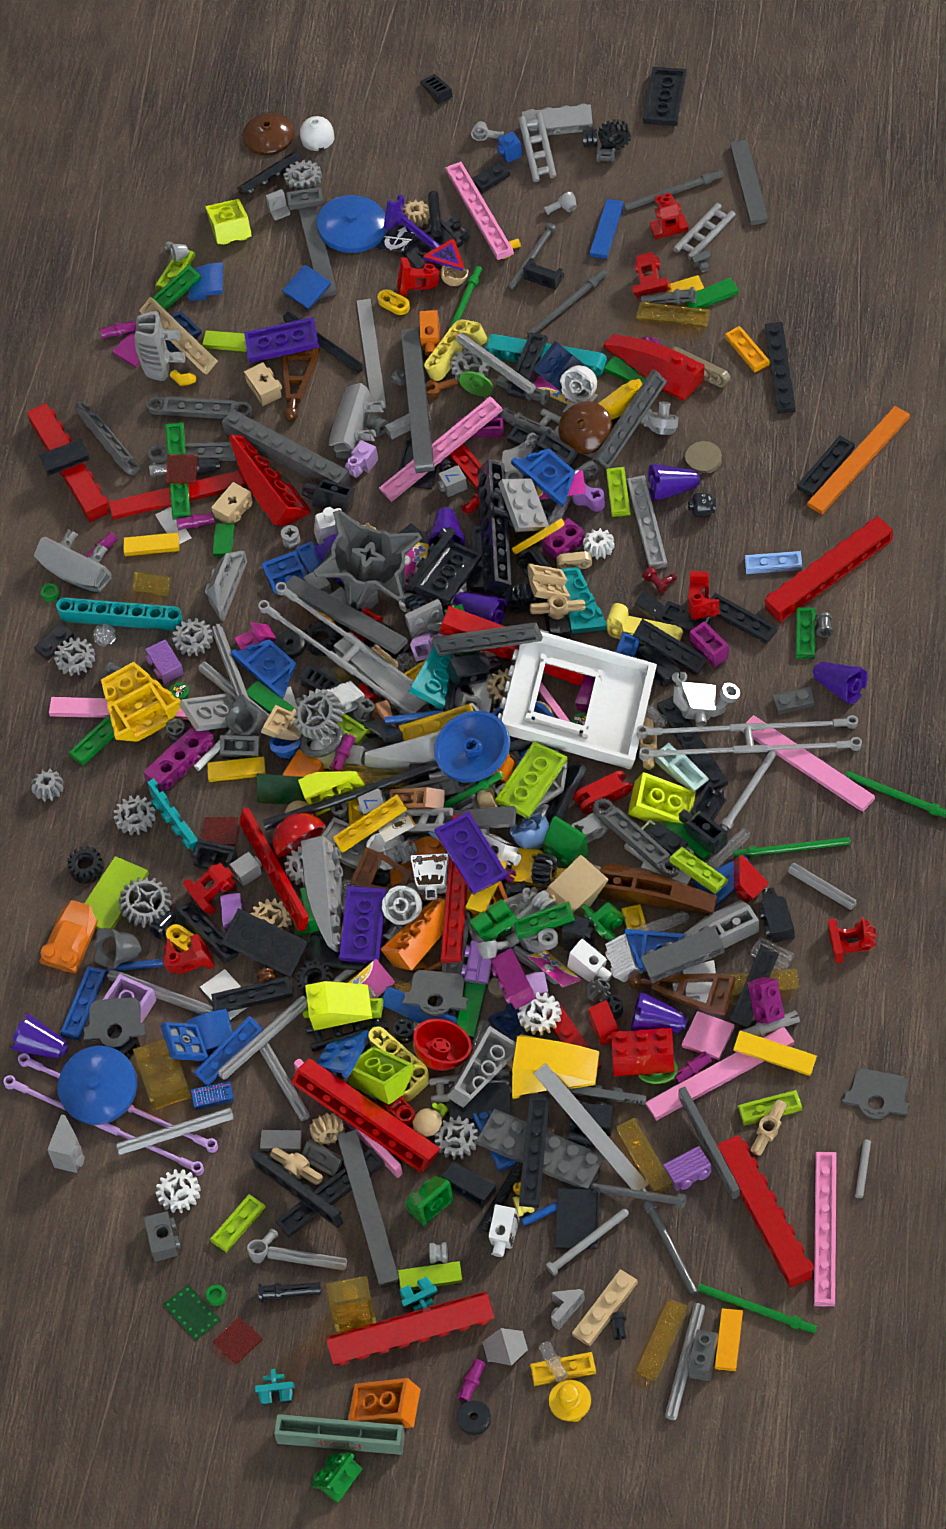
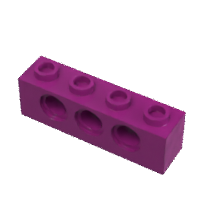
(182, 750)

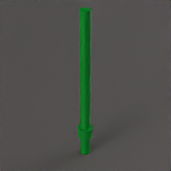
(471, 284)
(483, 784)
(933, 808)
(753, 852)
(794, 1322)

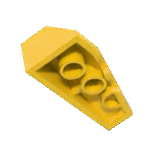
(620, 399)

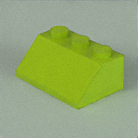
(381, 1075)

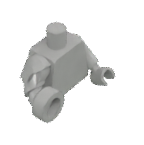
(517, 452)
(699, 700)
(536, 943)

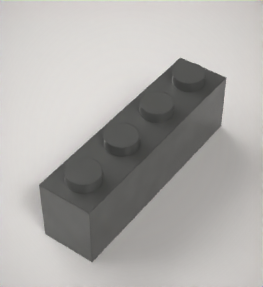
(682, 954)

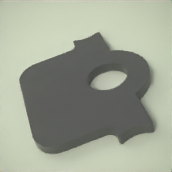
(432, 983)
(111, 1012)
(873, 1083)

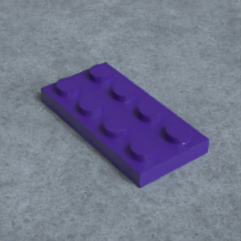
(281, 339)
(471, 853)
(362, 925)

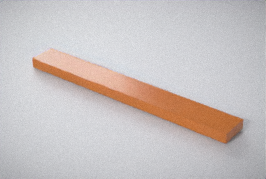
(858, 460)

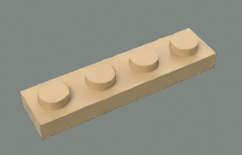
(606, 1304)

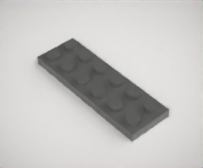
(562, 1157)

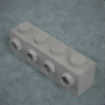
(562, 119)

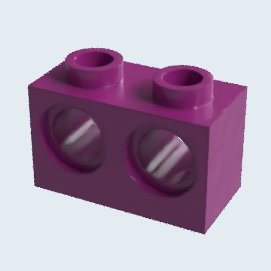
(563, 540)
(709, 644)
(766, 1000)

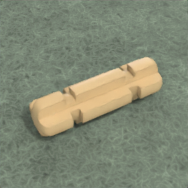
(385, 656)

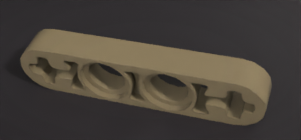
(716, 374)

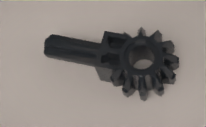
(519, 597)

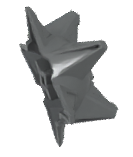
(367, 560)

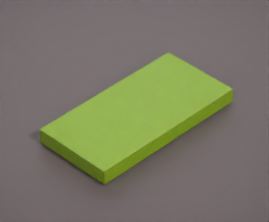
(531, 779)
(106, 893)

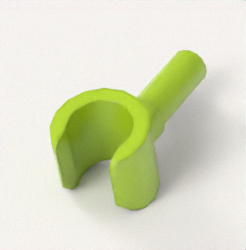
(441, 1108)

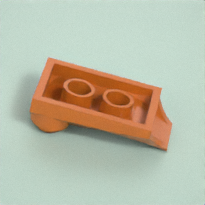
(69, 937)

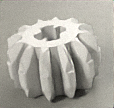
(598, 543)

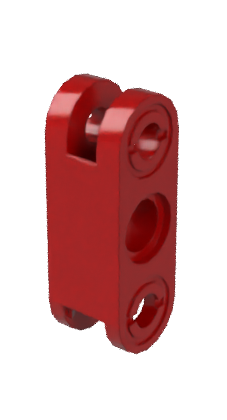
(607, 788)

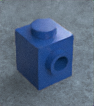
(509, 147)

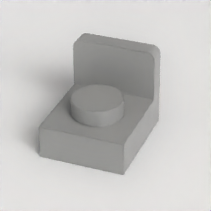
(277, 205)

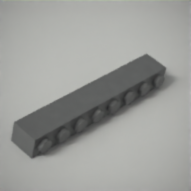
(285, 450)

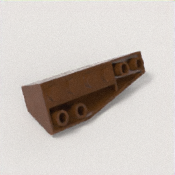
(653, 889)

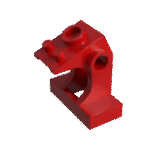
(670, 220)
(408, 275)
(651, 283)
(699, 601)
(203, 897)
(838, 937)
(191, 959)

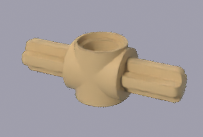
(557, 607)
(649, 739)
(772, 1119)
(296, 1165)

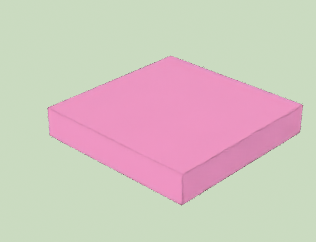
(708, 1035)

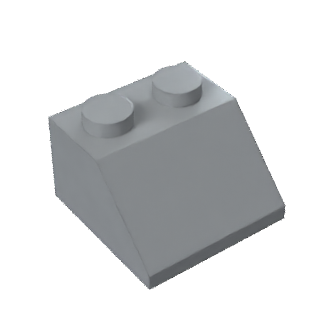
(65, 1148)

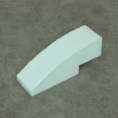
(682, 769)

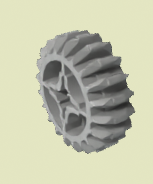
(318, 726)
(138, 888)

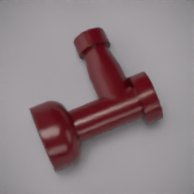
(651, 575)

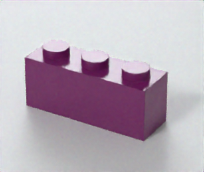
(512, 979)

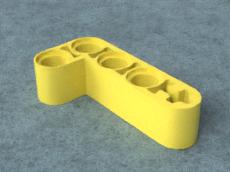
(440, 360)
(619, 622)
(415, 1084)

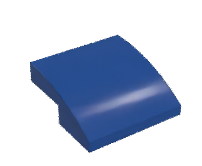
(209, 284)
(306, 287)
(282, 569)
(213, 1028)

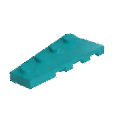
(590, 618)
(432, 679)
(171, 815)

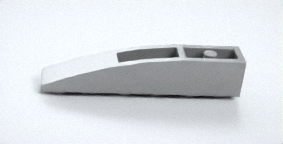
(403, 755)
(324, 886)
(731, 922)

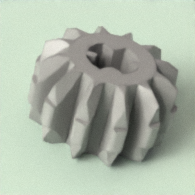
(47, 785)

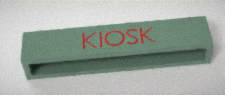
(339, 1434)

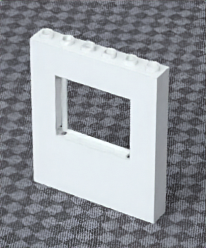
(614, 709)

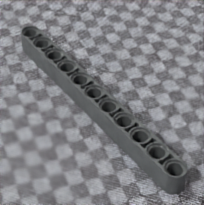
(417, 400)

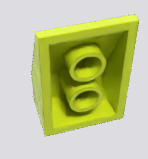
(228, 221)
(325, 785)
(658, 799)
(337, 1003)

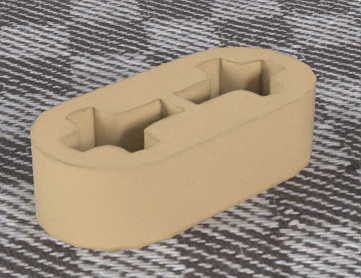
(577, 559)

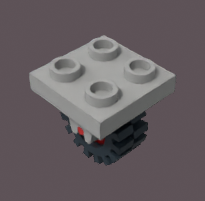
(421, 613)

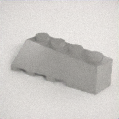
(485, 1061)

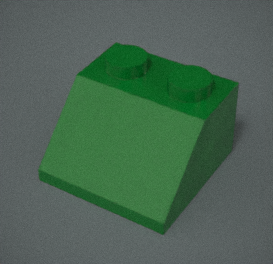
(564, 842)
(429, 1200)

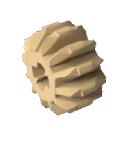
(417, 212)
(326, 1128)

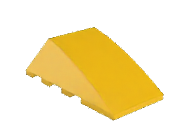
(137, 703)
(571, 1064)

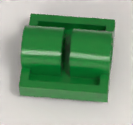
(493, 922)

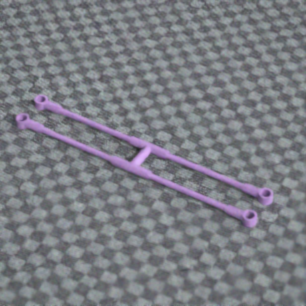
(108, 1127)

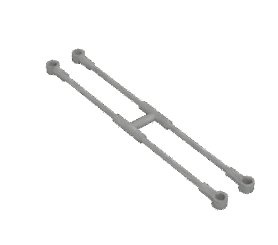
(342, 662)
(749, 747)

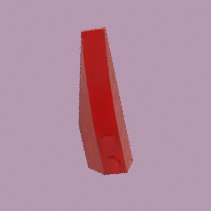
(679, 370)
(274, 495)

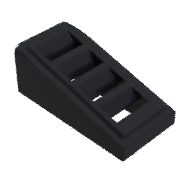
(439, 97)
(310, 675)

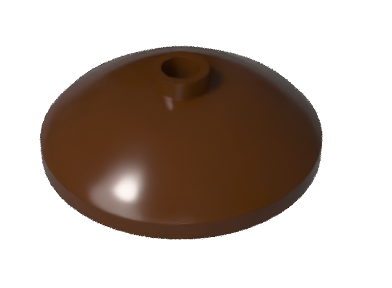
(268, 134)
(592, 433)

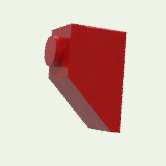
(747, 879)
(602, 1022)

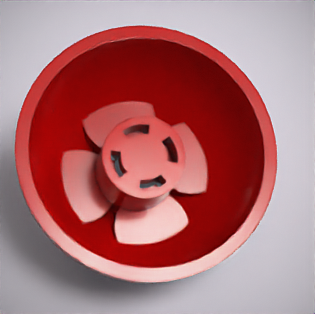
(294, 830)
(441, 1044)

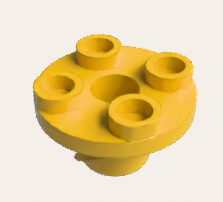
(570, 1400)

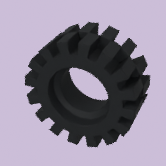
(611, 128)
(321, 629)
(83, 855)
(311, 972)

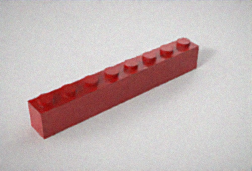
(77, 477)
(828, 569)
(459, 621)
(365, 1115)
(765, 1212)
(410, 1327)

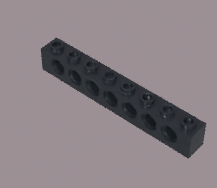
(493, 531)

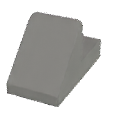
(569, 1302)

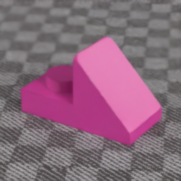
(258, 634)

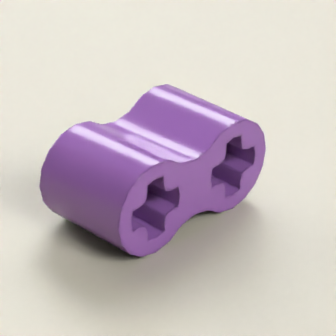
(592, 498)
(229, 906)

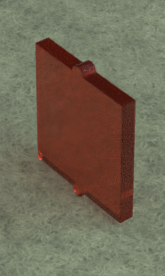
(181, 469)
(221, 830)
(237, 1340)

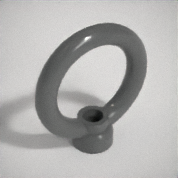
(323, 752)

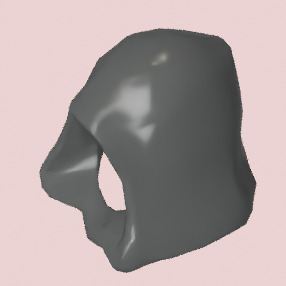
(245, 718)
(126, 948)

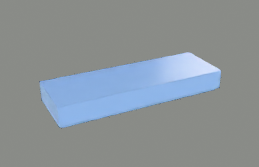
(773, 562)

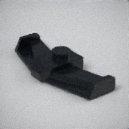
(669, 614)

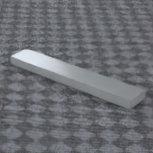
(647, 522)

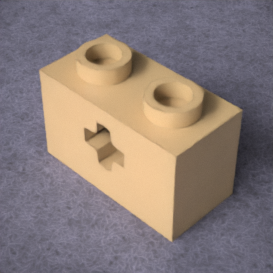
(263, 384)
(232, 504)

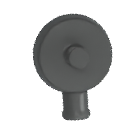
(398, 377)

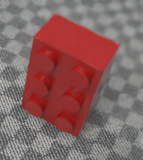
(642, 1052)

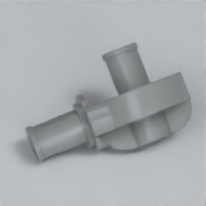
(661, 422)

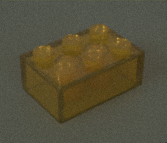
(161, 1074)
(351, 1303)

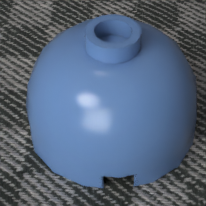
(531, 832)

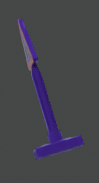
(444, 254)

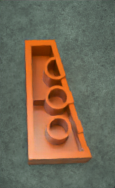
(417, 937)

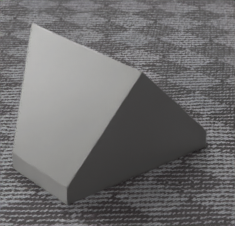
(505, 1346)

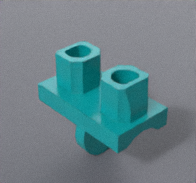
(409, 1298)
(284, 1389)

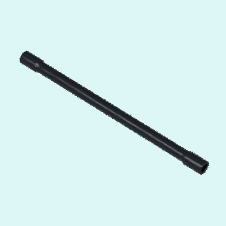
(431, 767)

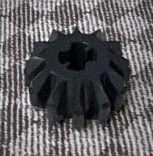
(544, 869)

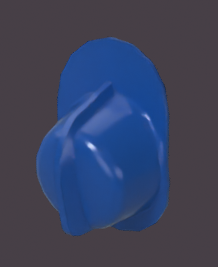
(284, 748)

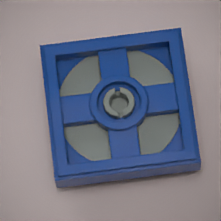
(184, 1041)

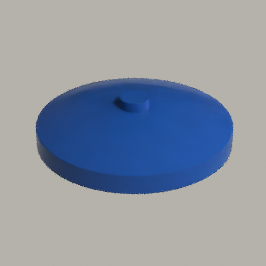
(351, 224)
(472, 746)
(97, 1085)

